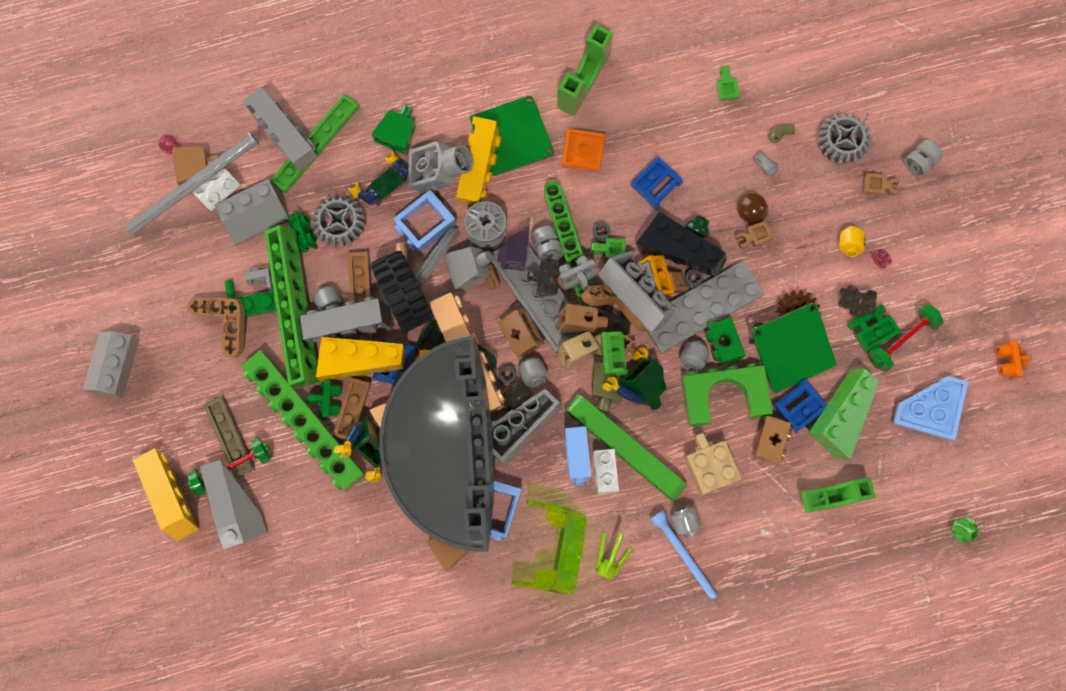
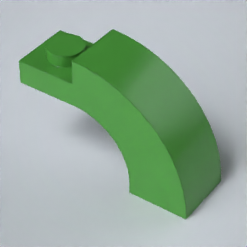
(838, 495)

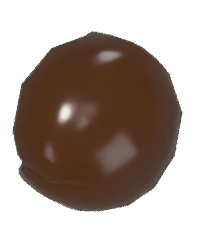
(752, 208)

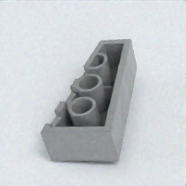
(280, 128)
(637, 290)
(346, 320)
(521, 425)

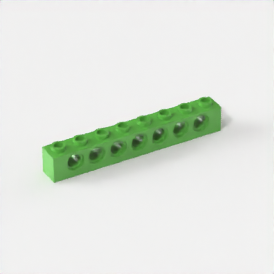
(290, 305)
(253, 369)

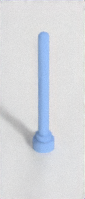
(660, 520)

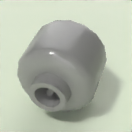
(327, 297)
(694, 356)
(533, 372)
(686, 521)

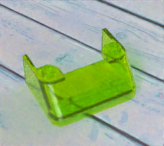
(564, 575)

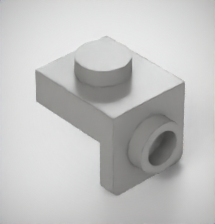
(259, 276)

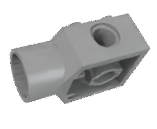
(437, 166)

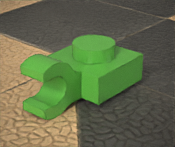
(727, 87)
(611, 248)

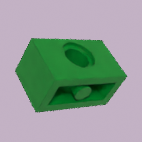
(727, 330)

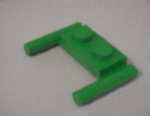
(254, 304)

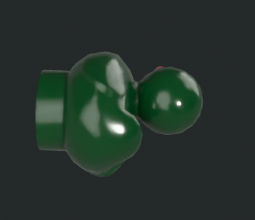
(699, 226)

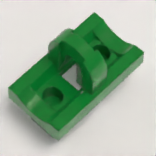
(327, 390)

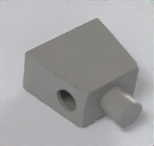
(468, 267)

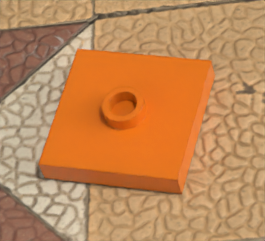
(583, 150)

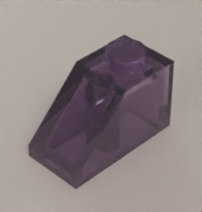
(515, 251)

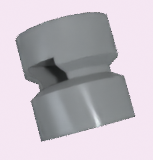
(924, 157)
(547, 244)

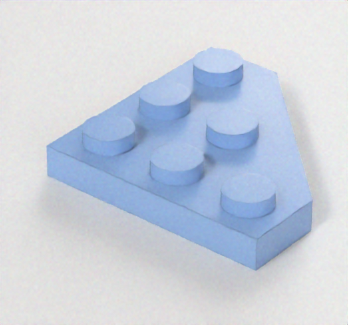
(934, 409)

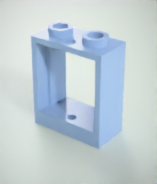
(435, 234)
(577, 455)
(512, 492)

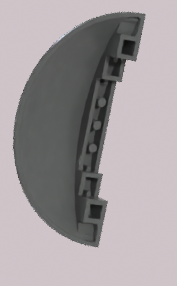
(441, 445)

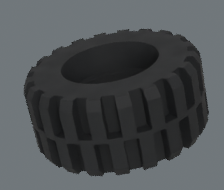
(402, 291)

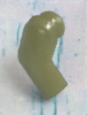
(779, 131)

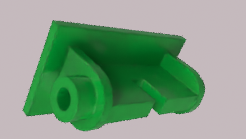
(301, 224)

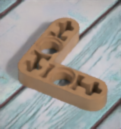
(603, 295)
(229, 316)

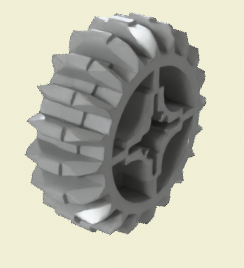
(836, 127)
(344, 215)

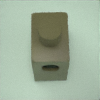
(598, 392)

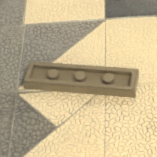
(228, 435)

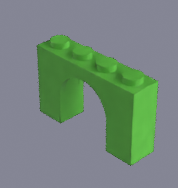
(575, 88)
(750, 380)

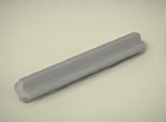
(436, 255)

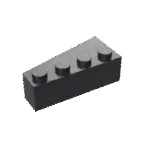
(680, 246)

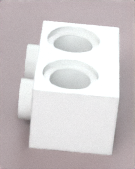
(216, 189)
(605, 471)

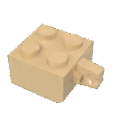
(711, 466)

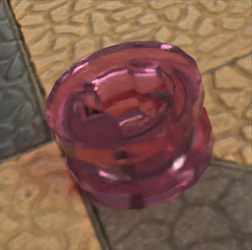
(170, 139)
(882, 258)

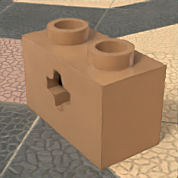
(521, 332)
(764, 449)

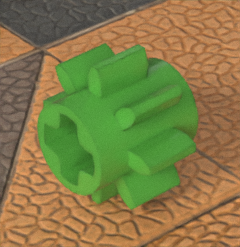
(965, 530)

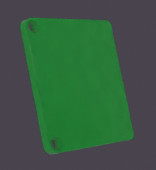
(521, 132)
(794, 347)

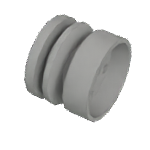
(493, 233)

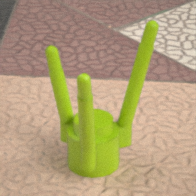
(607, 568)

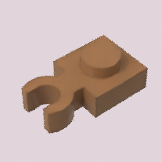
(877, 185)
(757, 235)

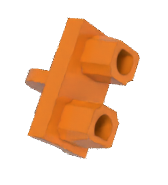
(1015, 359)

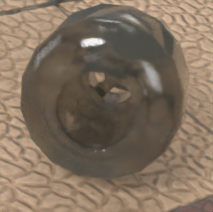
(516, 395)

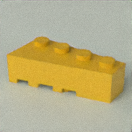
(482, 147)
(350, 357)
(165, 495)

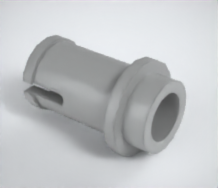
(766, 164)

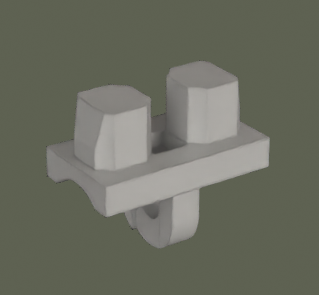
(584, 271)

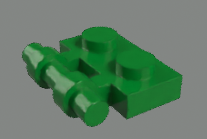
(876, 334)

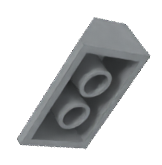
(251, 212)
(111, 364)

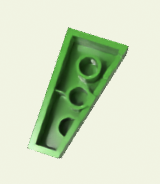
(845, 414)

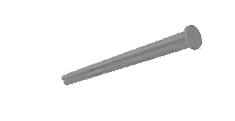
(192, 183)

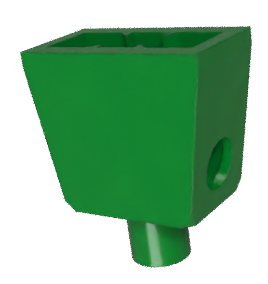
(396, 130)

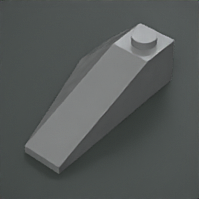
(231, 507)

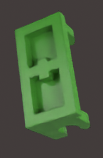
(613, 354)

